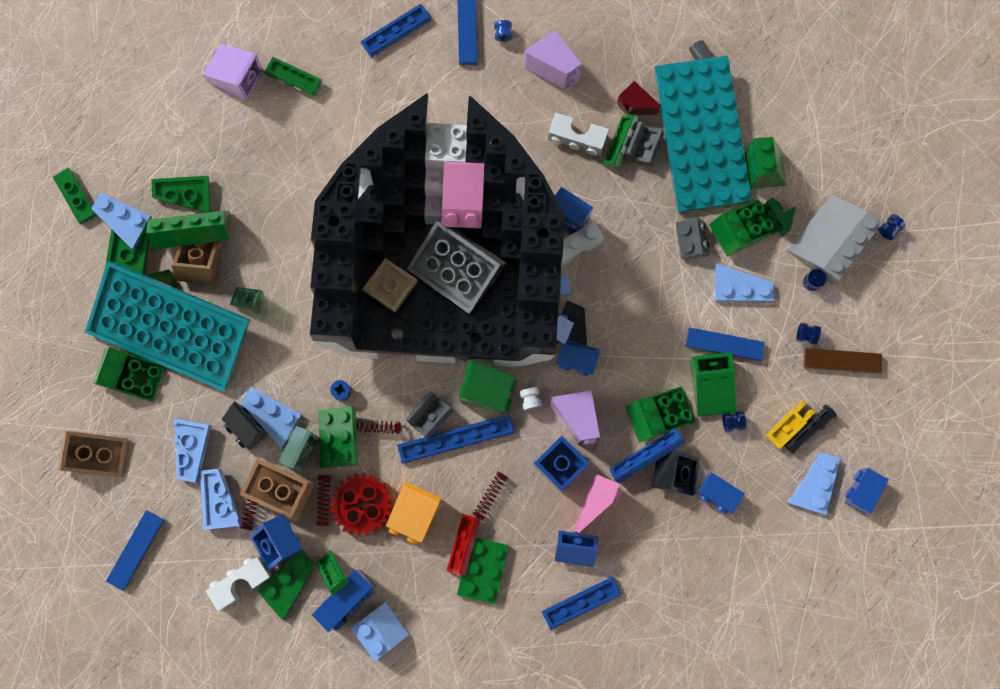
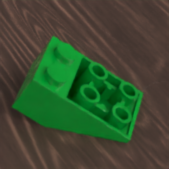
(742, 227)
(128, 374)
(713, 383)
(660, 414)

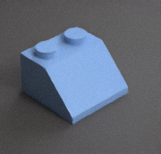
(380, 631)

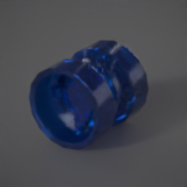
(892, 226)
(810, 280)
(808, 333)
(733, 421)

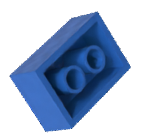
(345, 602)

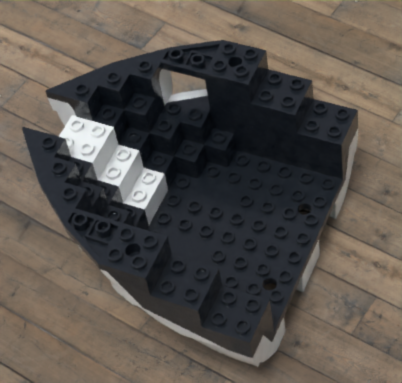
(384, 208)

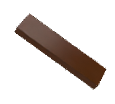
(842, 360)

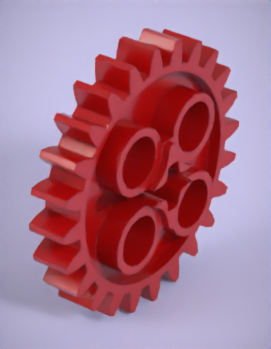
(364, 522)

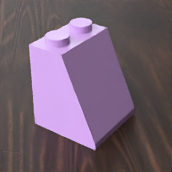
(553, 61)
(233, 71)
(578, 416)

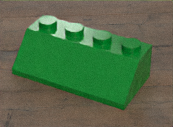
(188, 229)

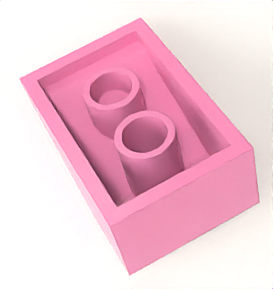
(462, 194)
(599, 497)

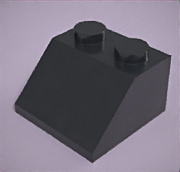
(243, 425)
(676, 473)

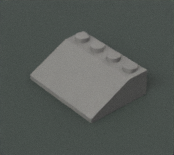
(834, 237)
(456, 266)

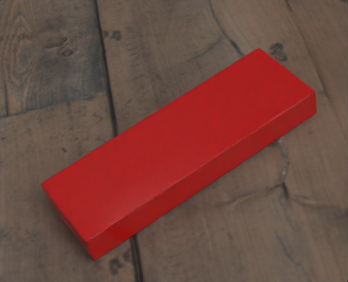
(463, 545)

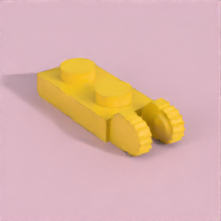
(788, 426)

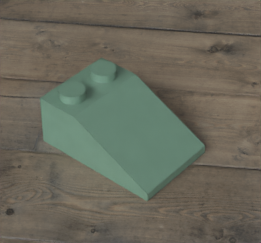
(299, 449)

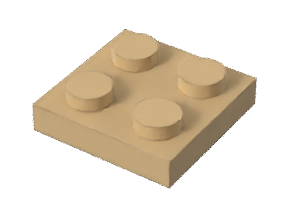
(390, 285)

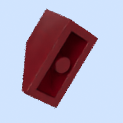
(637, 101)

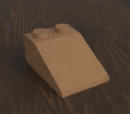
(197, 262)
(92, 454)
(277, 489)

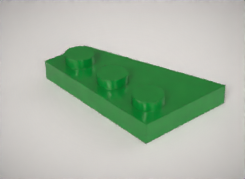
(184, 191)
(286, 584)

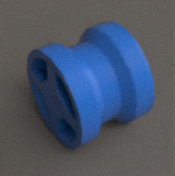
(503, 30)
(340, 394)

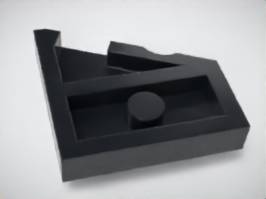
(576, 315)

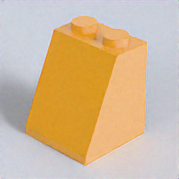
(413, 513)

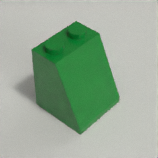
(765, 163)
(487, 387)

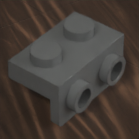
(644, 144)
(692, 238)
(429, 415)

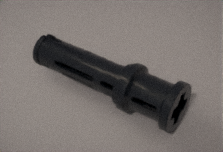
(817, 423)

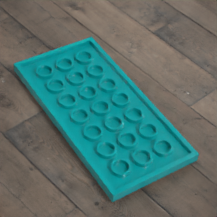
(702, 134)
(167, 325)

